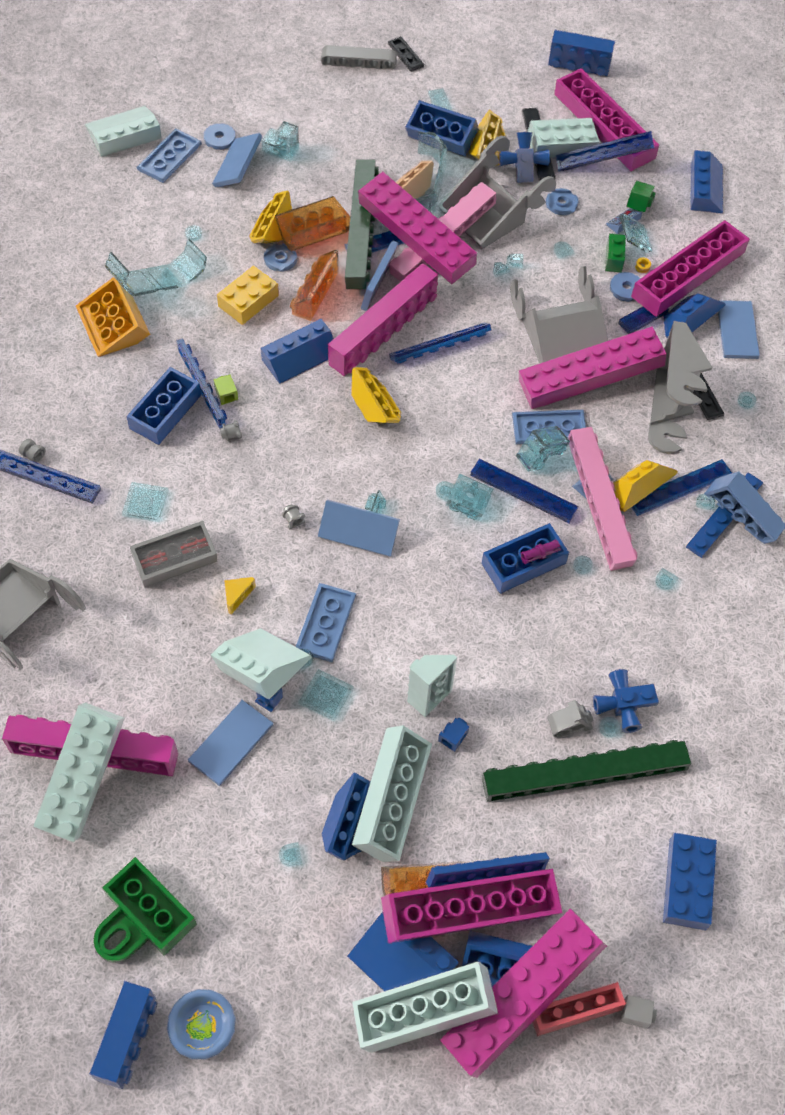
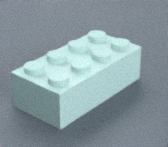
(562, 135)

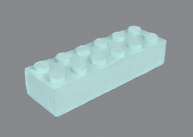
(79, 772)
(392, 794)
(424, 1007)

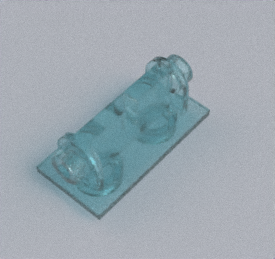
(376, 502)

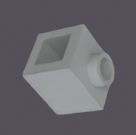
(638, 1012)

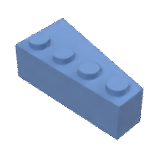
(746, 506)

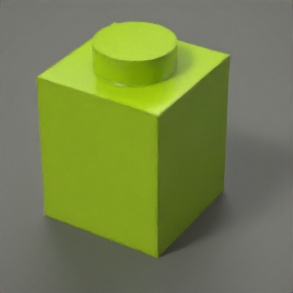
(225, 389)

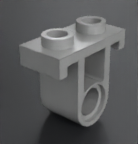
(570, 720)

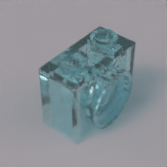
(460, 502)

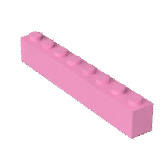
(457, 219)
(601, 499)

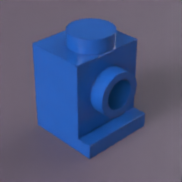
(269, 704)
(454, 733)

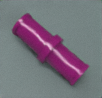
(540, 551)

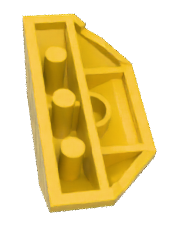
(489, 129)
(266, 227)
(373, 397)
(640, 482)

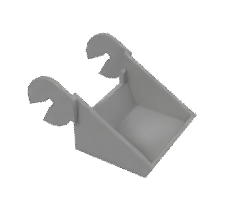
(507, 212)
(565, 327)
(675, 387)
(21, 595)

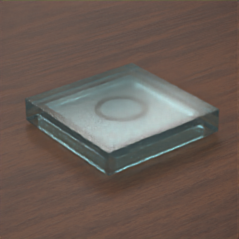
(635, 233)
(145, 502)
(326, 695)

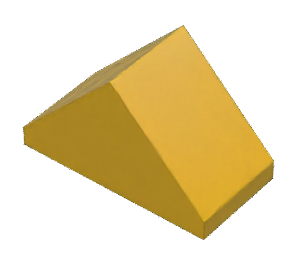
(237, 591)

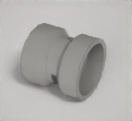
(30, 449)

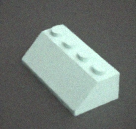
(430, 681)

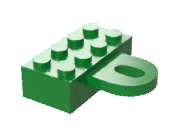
(143, 912)

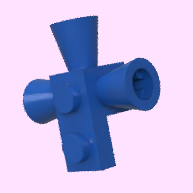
(524, 158)
(626, 700)

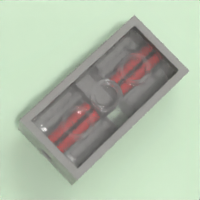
(173, 554)

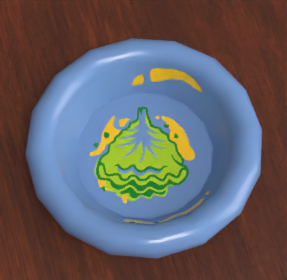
(201, 1024)

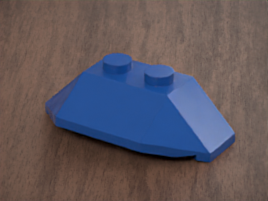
(693, 311)
(344, 818)

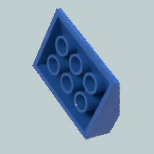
(399, 962)

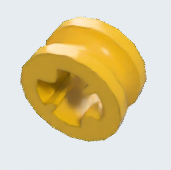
(639, 262)

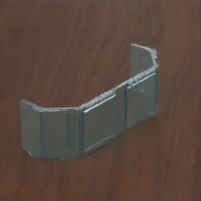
(432, 145)
(164, 277)

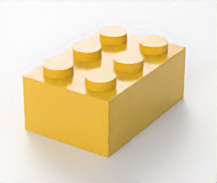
(247, 295)

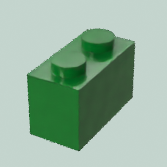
(641, 196)
(615, 253)

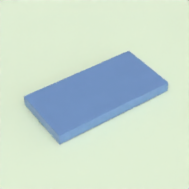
(169, 155)
(237, 160)
(379, 275)
(738, 330)
(526, 422)
(358, 527)
(326, 621)
(230, 742)

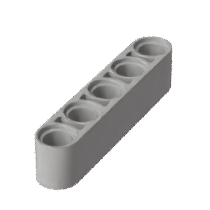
(358, 57)

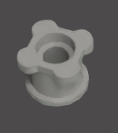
(231, 430)
(293, 516)

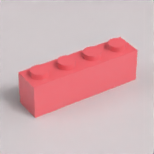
(580, 1009)

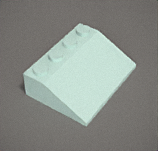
(124, 130)
(260, 661)

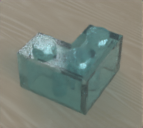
(282, 142)
(540, 446)

